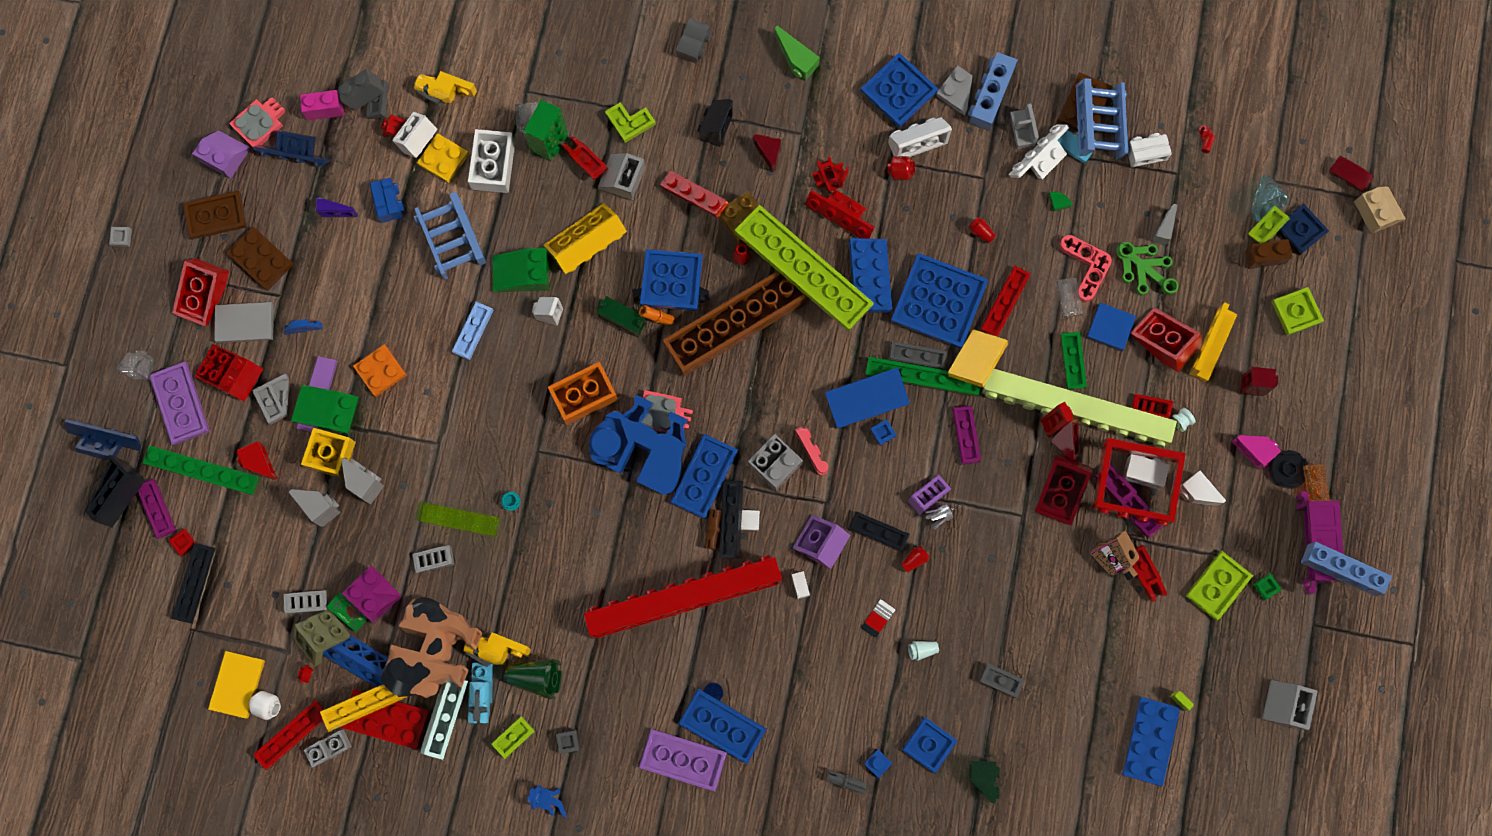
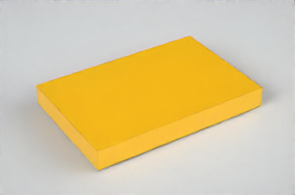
(977, 358)
(236, 684)

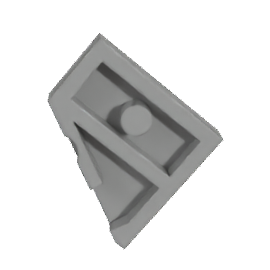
(956, 90)
(274, 398)

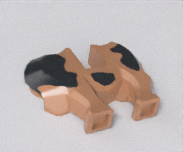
(422, 672)

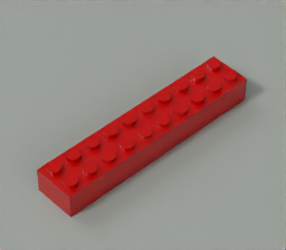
(682, 598)

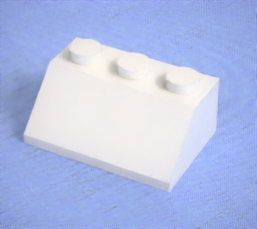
(920, 137)

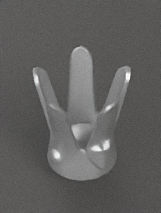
(942, 513)

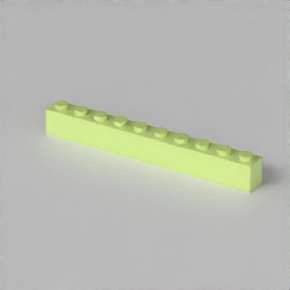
(1088, 409)

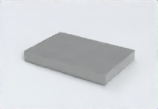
(244, 322)

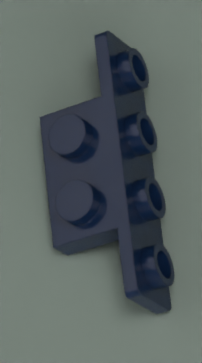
(294, 146)
(100, 441)

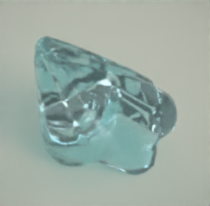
(1266, 197)

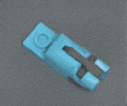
(480, 693)

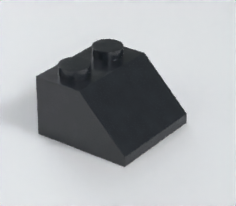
(716, 121)

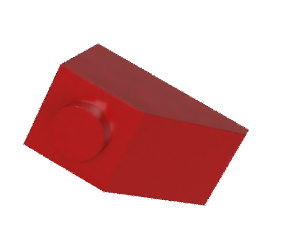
(256, 459)

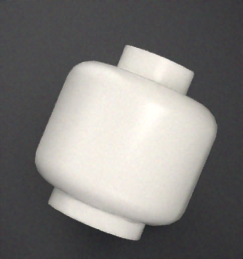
(264, 705)

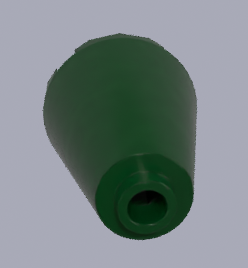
(536, 677)

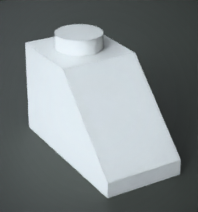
(548, 310)
(1200, 491)

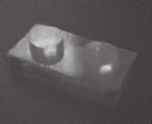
(1069, 297)

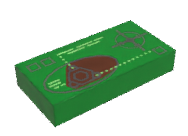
(347, 612)

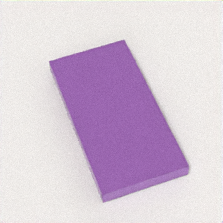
(179, 403)
(683, 760)

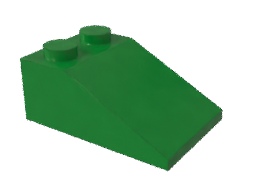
(521, 271)
(325, 409)

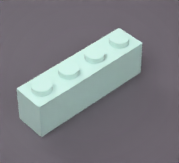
(443, 720)

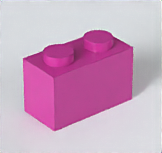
(321, 105)

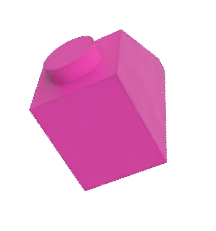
(1257, 449)

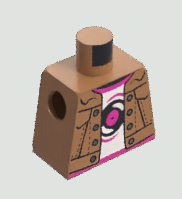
(1117, 555)

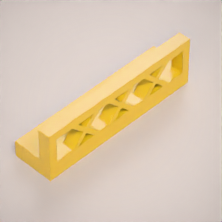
(1213, 343)

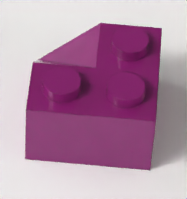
(371, 595)

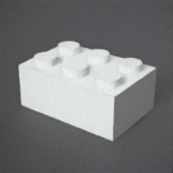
(491, 161)

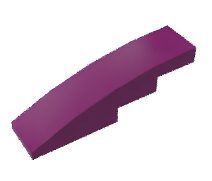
(1126, 495)

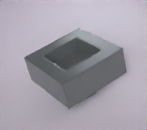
(567, 742)

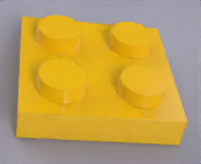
(443, 158)

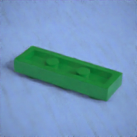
(1073, 361)

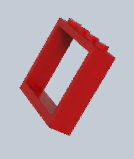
(1142, 450)

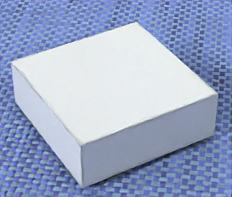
(750, 520)

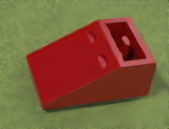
(228, 372)

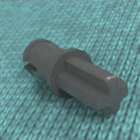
(846, 782)

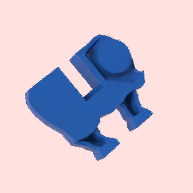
(618, 435)

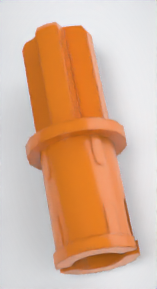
(656, 315)

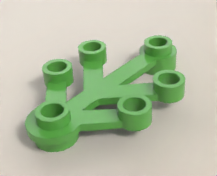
(1145, 266)

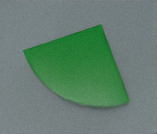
(1059, 201)

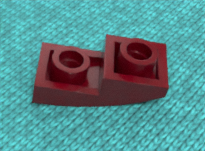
(1351, 173)

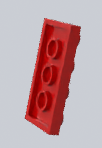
(394, 723)

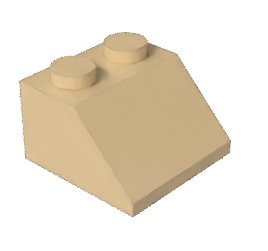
(1379, 209)

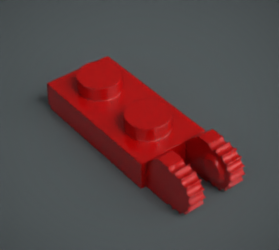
(585, 158)
(1148, 574)

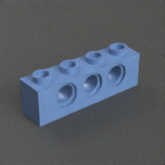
(984, 117)
(1346, 569)

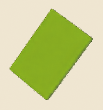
(1219, 585)

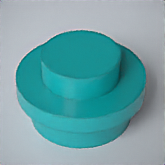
(510, 501)

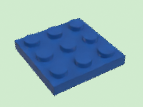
(899, 90)
(671, 279)

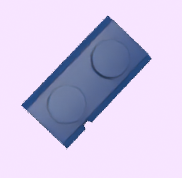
(386, 200)

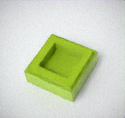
(1181, 700)

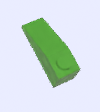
(799, 58)

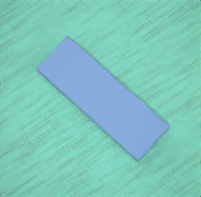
(472, 331)

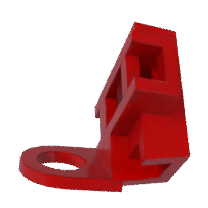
(826, 177)

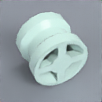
(1183, 419)

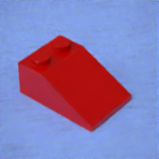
(199, 291)
(1167, 339)

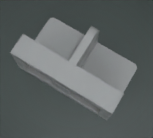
(1024, 127)

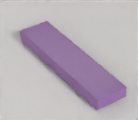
(321, 378)

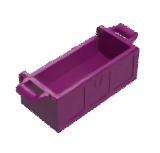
(1323, 526)

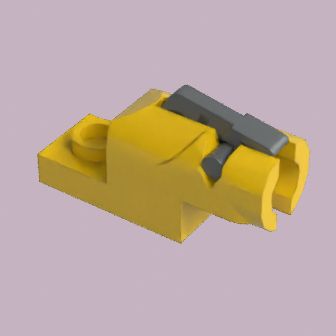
(443, 87)
(496, 650)

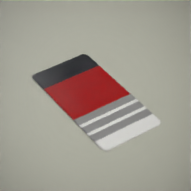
(878, 618)

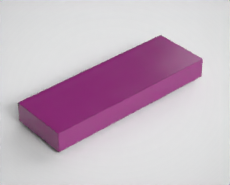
(966, 435)
(156, 509)

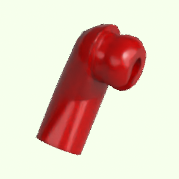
(1207, 137)

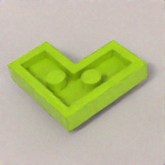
(629, 126)

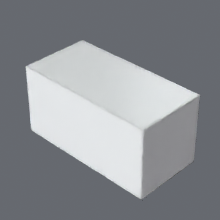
(800, 585)

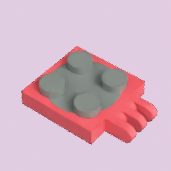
(259, 121)
(658, 414)

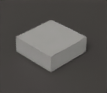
(120, 236)

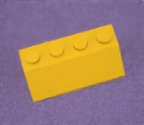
(585, 238)

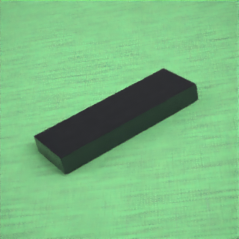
(879, 531)

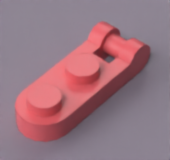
(811, 450)

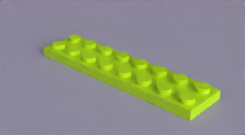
(803, 268)

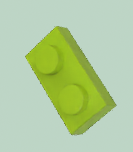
(1269, 225)
(513, 737)

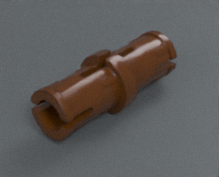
(712, 529)

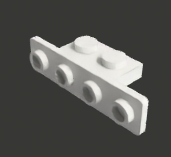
(1043, 156)

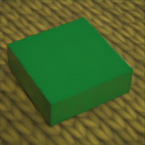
(1267, 587)

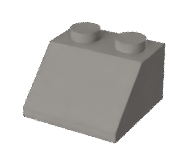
(317, 506)

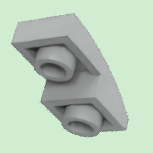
(327, 748)

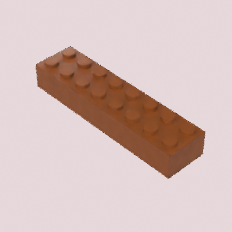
(733, 322)

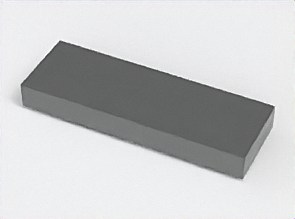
(917, 355)

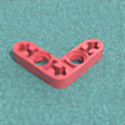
(1093, 261)

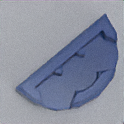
(302, 326)

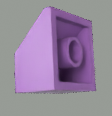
(221, 153)
(821, 541)

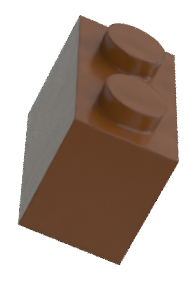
(1268, 254)

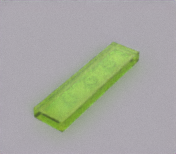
(460, 519)

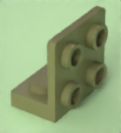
(319, 634)

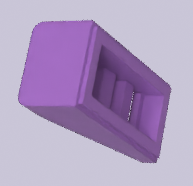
(920, 503)

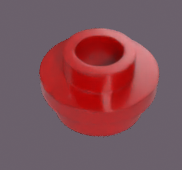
(305, 674)

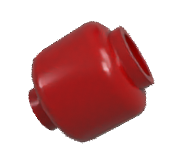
(901, 168)

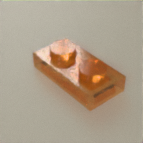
(1316, 482)

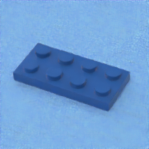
(871, 271)
(1151, 741)

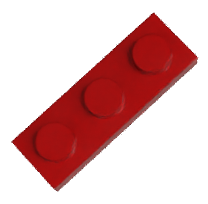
(1057, 419)

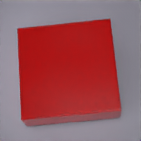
(182, 542)

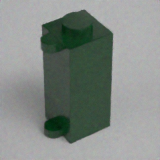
(621, 316)

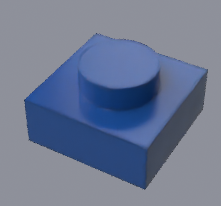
(883, 432)
(878, 763)

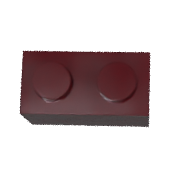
(1258, 381)

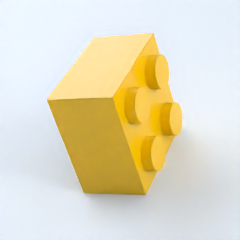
(327, 451)

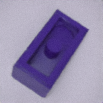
(332, 209)

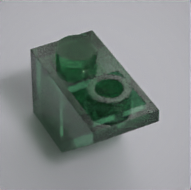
(983, 778)

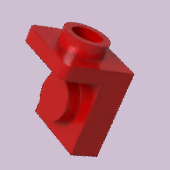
(392, 125)

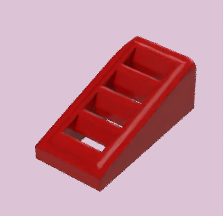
(1161, 402)

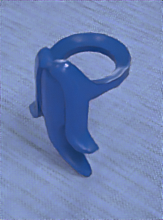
(542, 798)

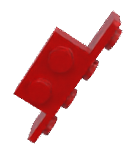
(841, 211)

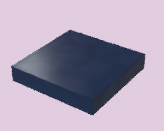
(1302, 229)

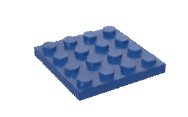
(939, 300)

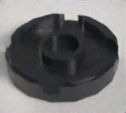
(1287, 469)

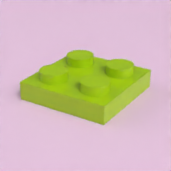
(1297, 311)

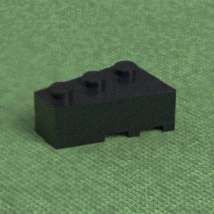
(115, 492)

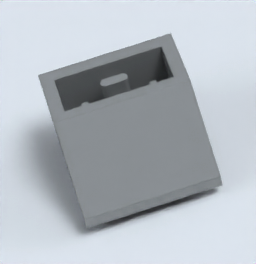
(622, 175)
(775, 462)
(361, 483)
(1290, 705)

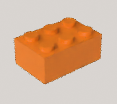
(583, 393)

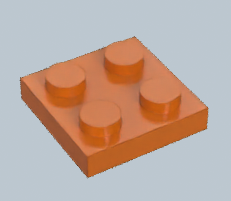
(380, 370)

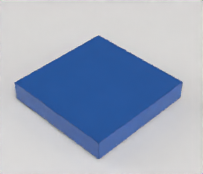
(1111, 326)
(929, 745)

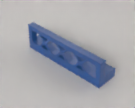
(355, 661)

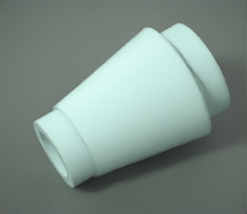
(921, 649)

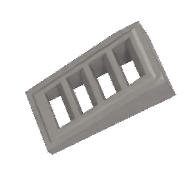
(1165, 229)
(448, 555)
(288, 608)

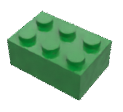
(546, 130)

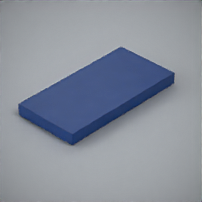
(867, 398)
(704, 476)
(722, 726)

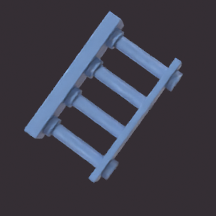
(1087, 126)
(461, 221)

